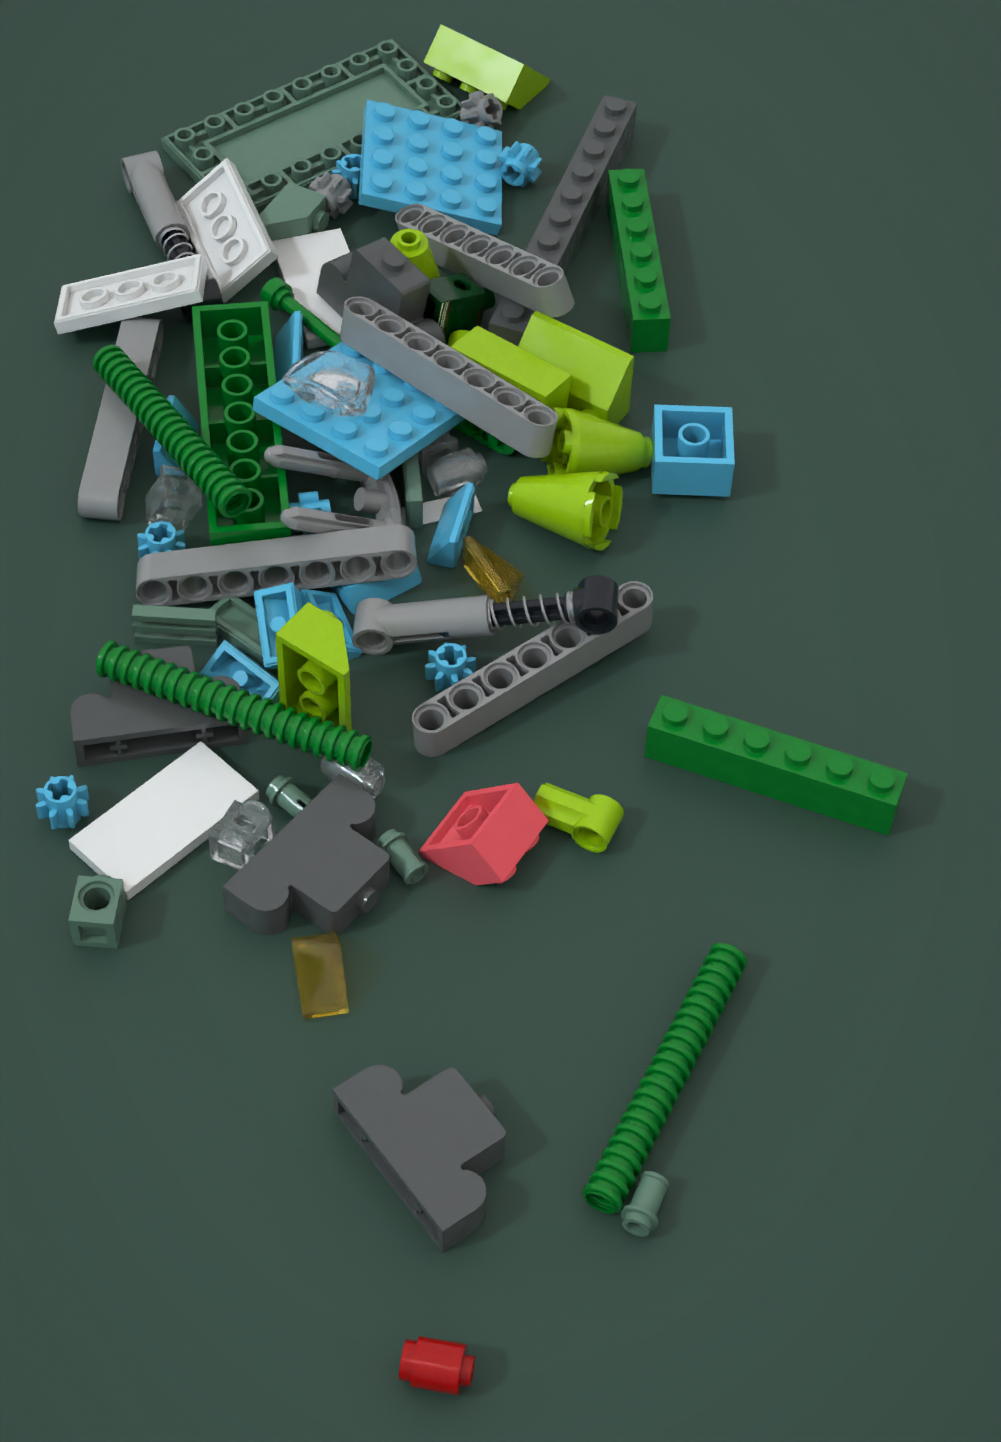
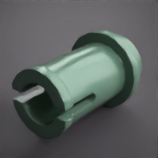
(285, 794)
(402, 856)
(645, 1204)

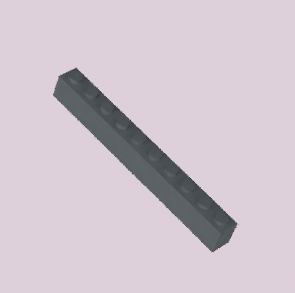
(574, 203)

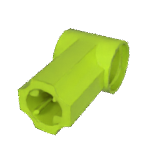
(587, 820)

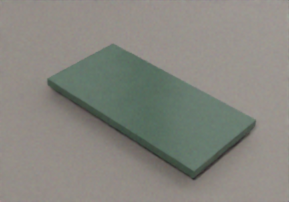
(308, 122)

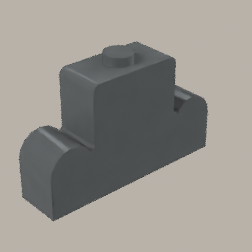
(383, 276)
(142, 725)
(314, 865)
(426, 1144)

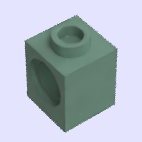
(102, 926)

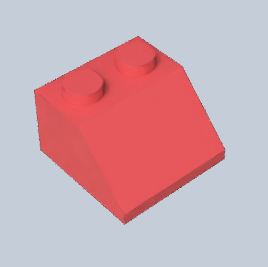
(486, 834)

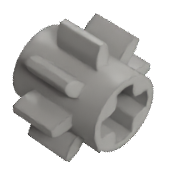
(481, 110)
(336, 190)

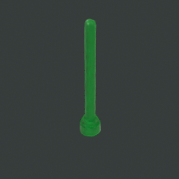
(281, 298)

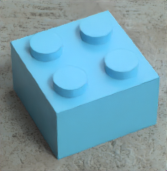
(692, 450)

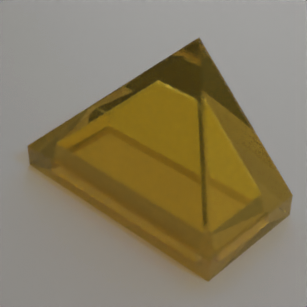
(490, 571)
(320, 975)

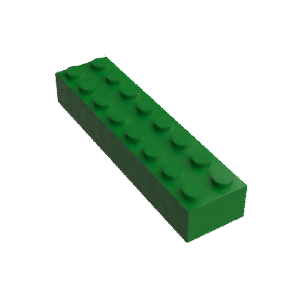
(232, 369)

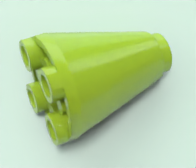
(595, 444)

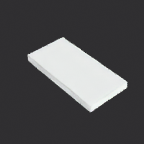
(227, 229)
(300, 267)
(131, 293)
(162, 819)

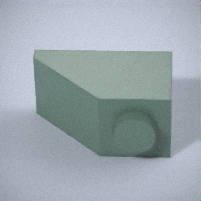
(295, 213)

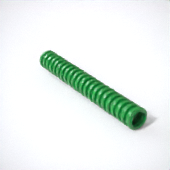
(172, 432)
(233, 705)
(664, 1079)

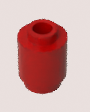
(436, 1365)

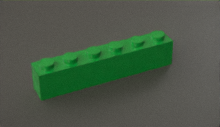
(637, 261)
(775, 764)

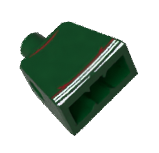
(457, 303)

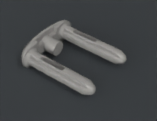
(372, 497)

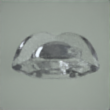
(332, 382)

